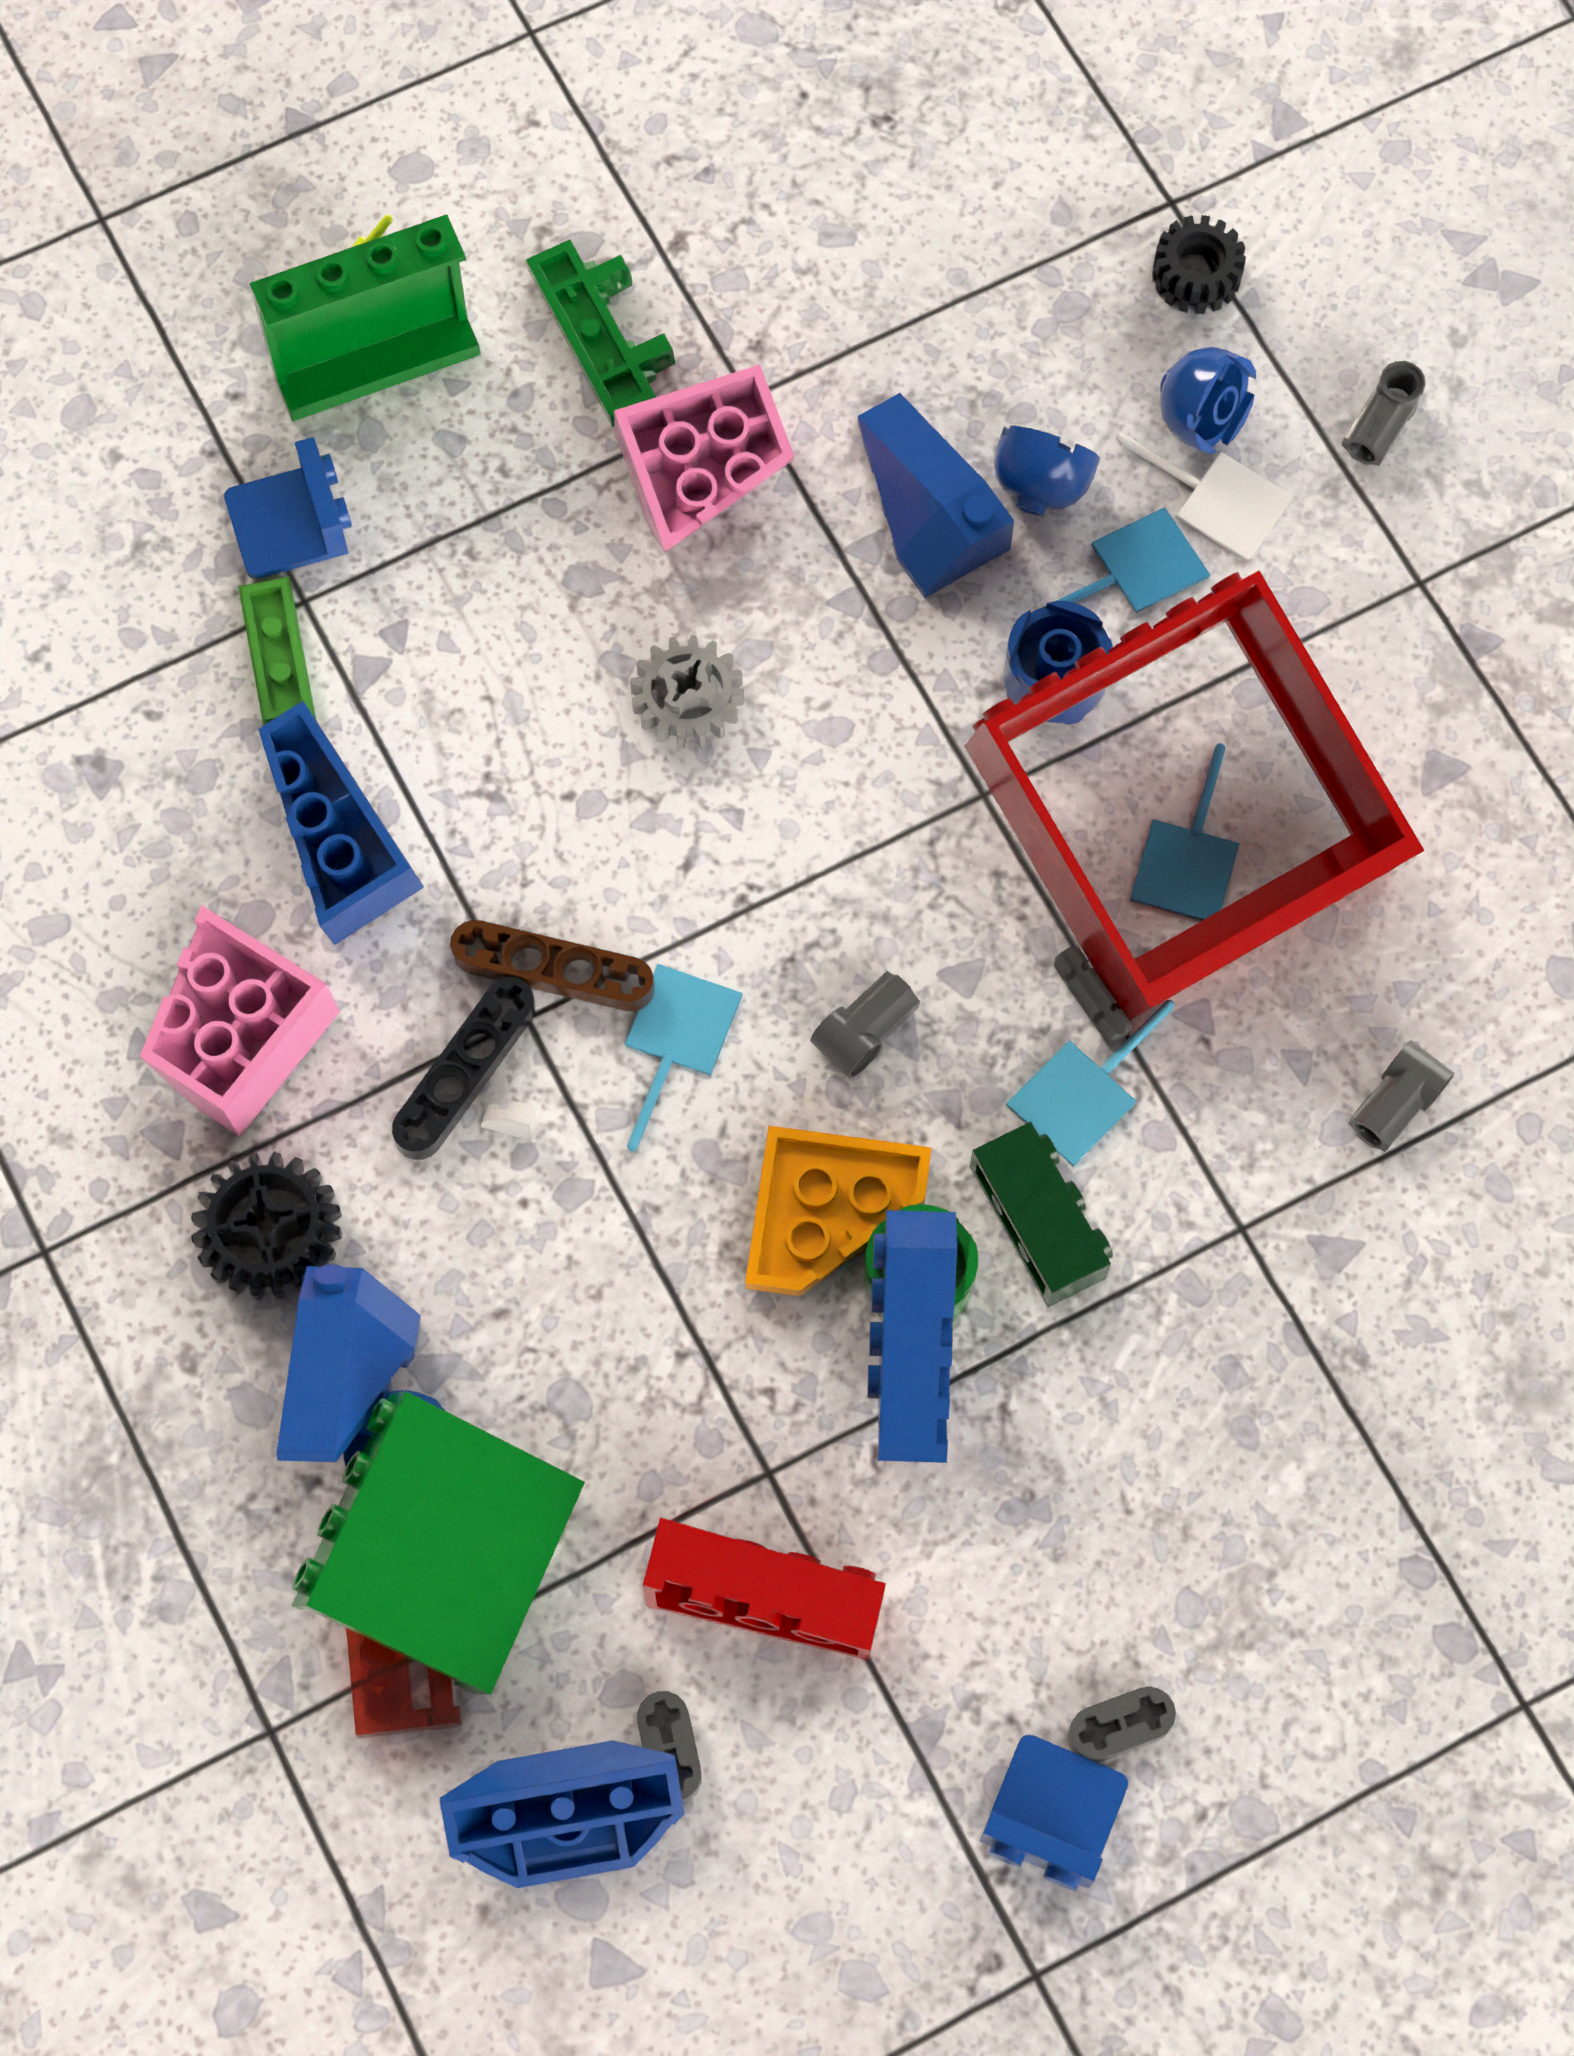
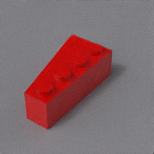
(762, 1590)

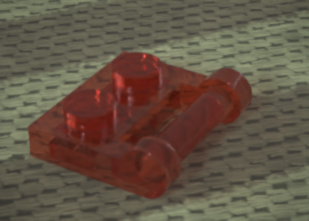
(384, 1692)

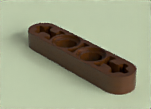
(555, 958)

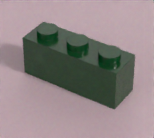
(1041, 1213)

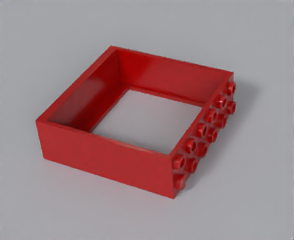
(1377, 827)

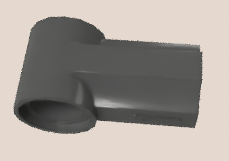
(1385, 413)
(856, 1034)
(1407, 1087)

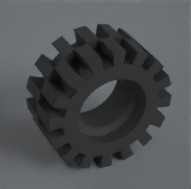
(1201, 240)

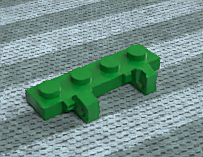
(578, 302)

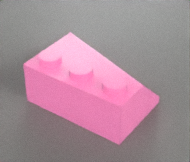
(701, 450)
(235, 1022)

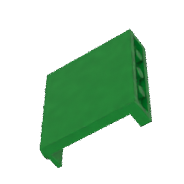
(366, 318)
(437, 1541)

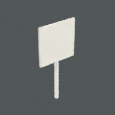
(1228, 503)

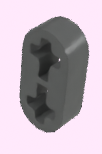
(1116, 1711)
(682, 1733)

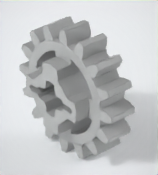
(695, 710)

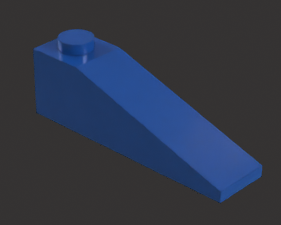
(934, 501)
(342, 1357)

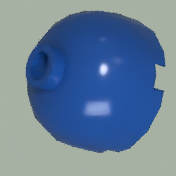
(1207, 397)
(1042, 469)

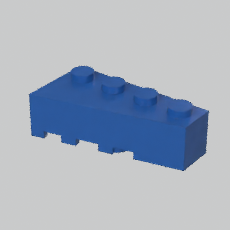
(340, 839)
(913, 1334)

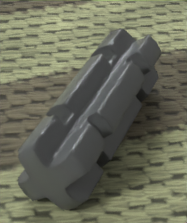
(1092, 994)

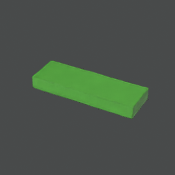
(275, 647)

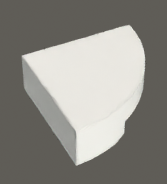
(517, 1121)

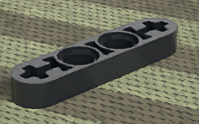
(458, 1064)

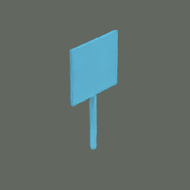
(680, 1026)
(1076, 1098)

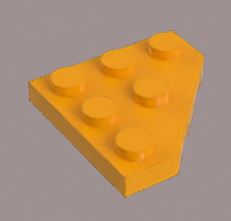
(824, 1201)

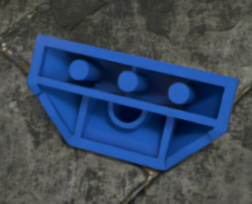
(563, 1812)

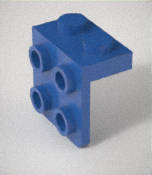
(289, 516)
(1054, 1812)

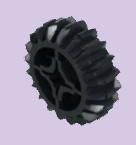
(245, 1231)

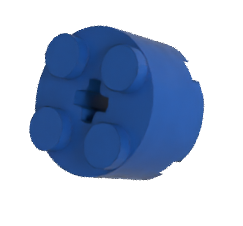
(1051, 643)

